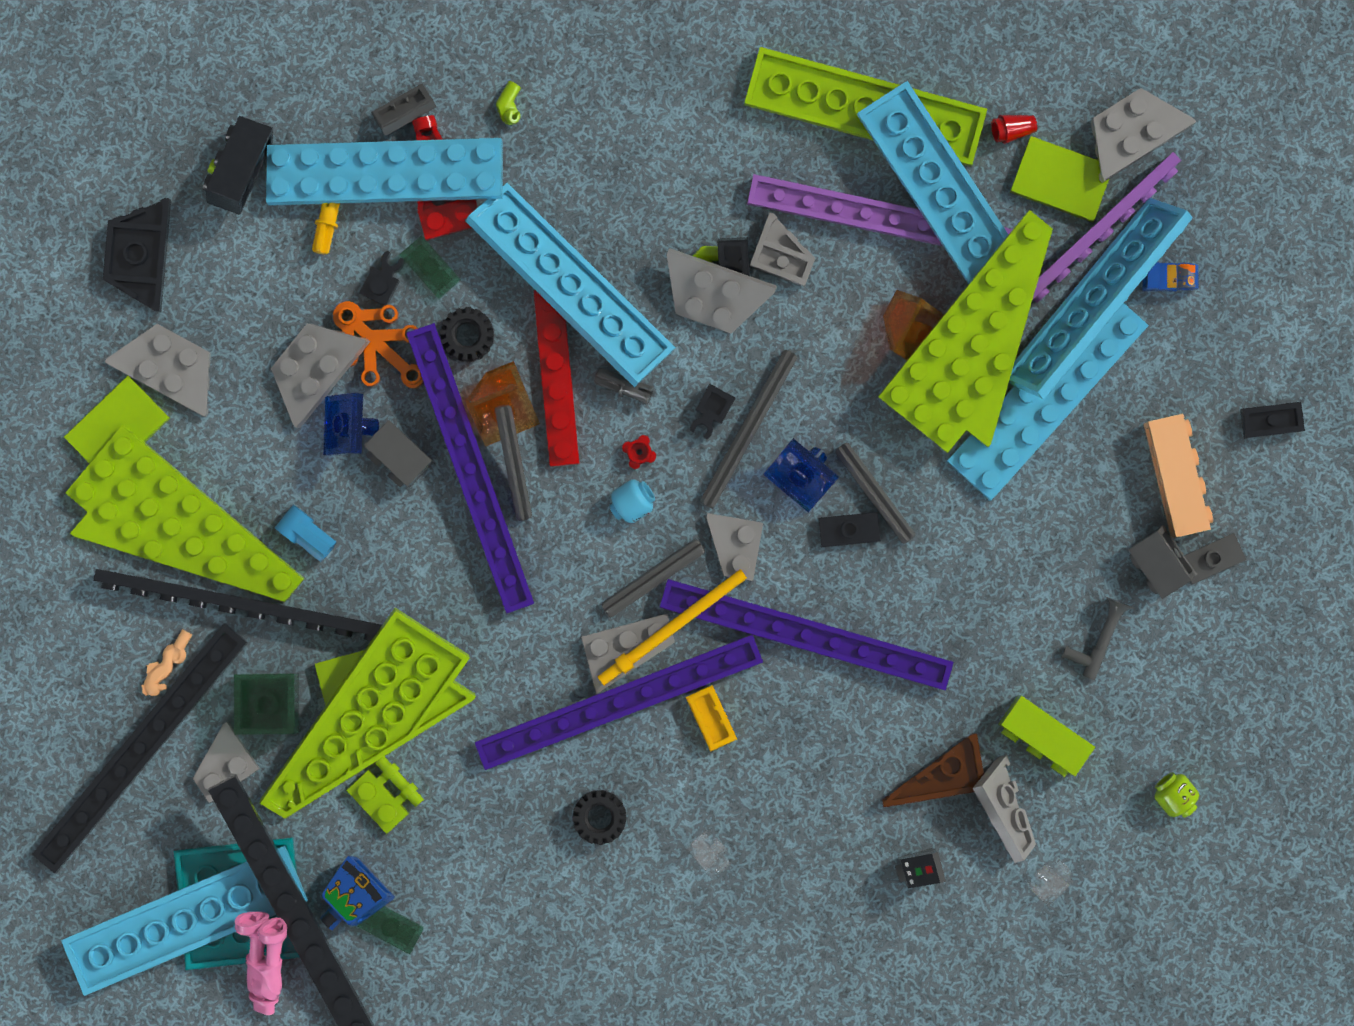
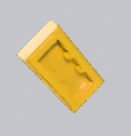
(711, 718)

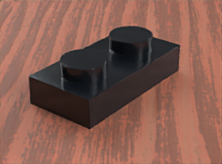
(1272, 420)

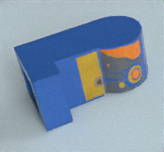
(1171, 277)

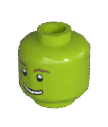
(1176, 795)

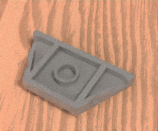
(1134, 130)
(713, 292)
(168, 366)
(314, 367)

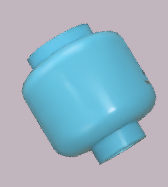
(632, 501)

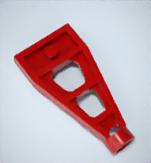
(445, 218)

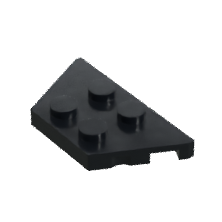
(138, 253)

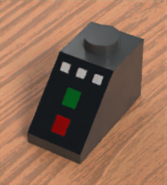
(920, 869)

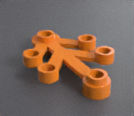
(377, 340)

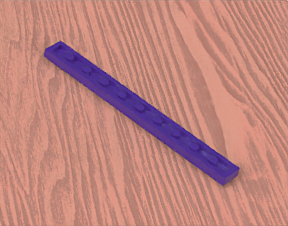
(470, 468)
(812, 636)
(618, 702)

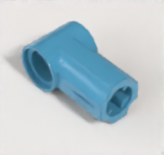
(301, 530)

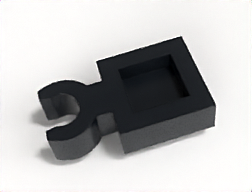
(380, 283)
(714, 407)

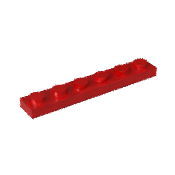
(556, 384)

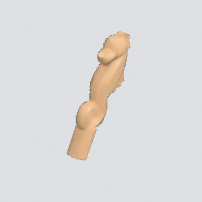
(158, 672)

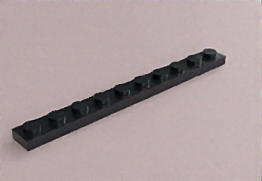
(229, 604)
(139, 748)
(288, 903)

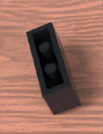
(238, 165)

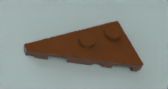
(947, 776)

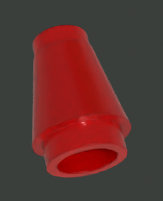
(1012, 127)

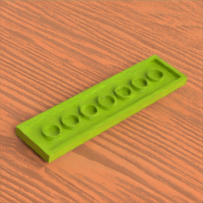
(835, 96)

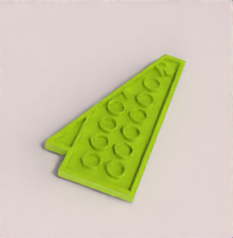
(967, 359)
(158, 514)
(386, 700)

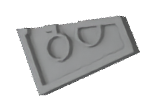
(607, 645)
(1000, 803)

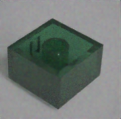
(266, 704)

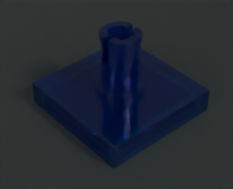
(346, 424)
(801, 474)

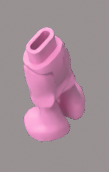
(263, 971)

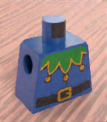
(353, 894)

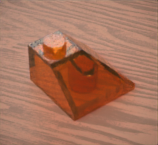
(908, 322)
(496, 389)

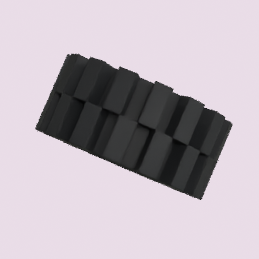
(461, 317)
(592, 834)

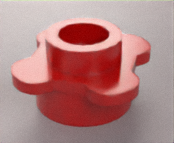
(635, 459)

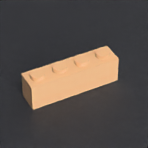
(1177, 475)

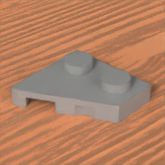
(781, 253)
(735, 543)
(224, 759)

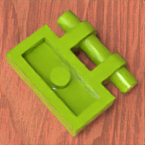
(379, 801)

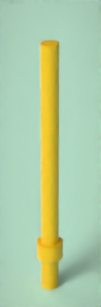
(625, 661)

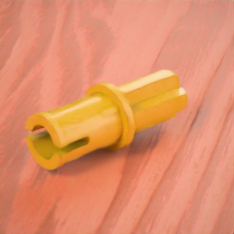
(325, 228)

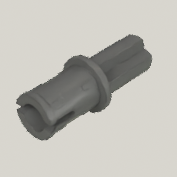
(622, 386)

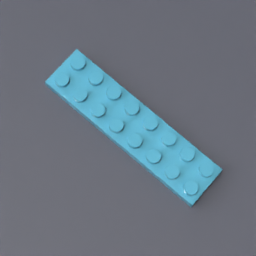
(384, 171)
(934, 178)
(571, 285)
(1098, 297)
(1029, 420)
(167, 926)

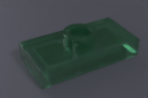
(430, 267)
(393, 929)

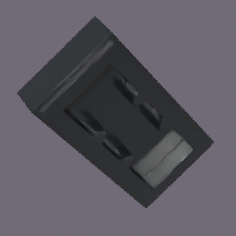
(734, 254)
(849, 529)

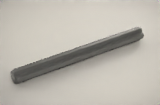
(748, 429)

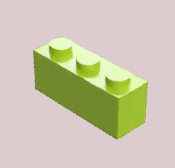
(1045, 737)

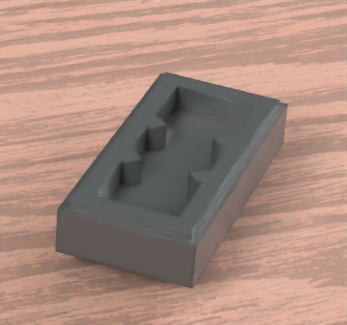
(403, 109)
(1215, 557)

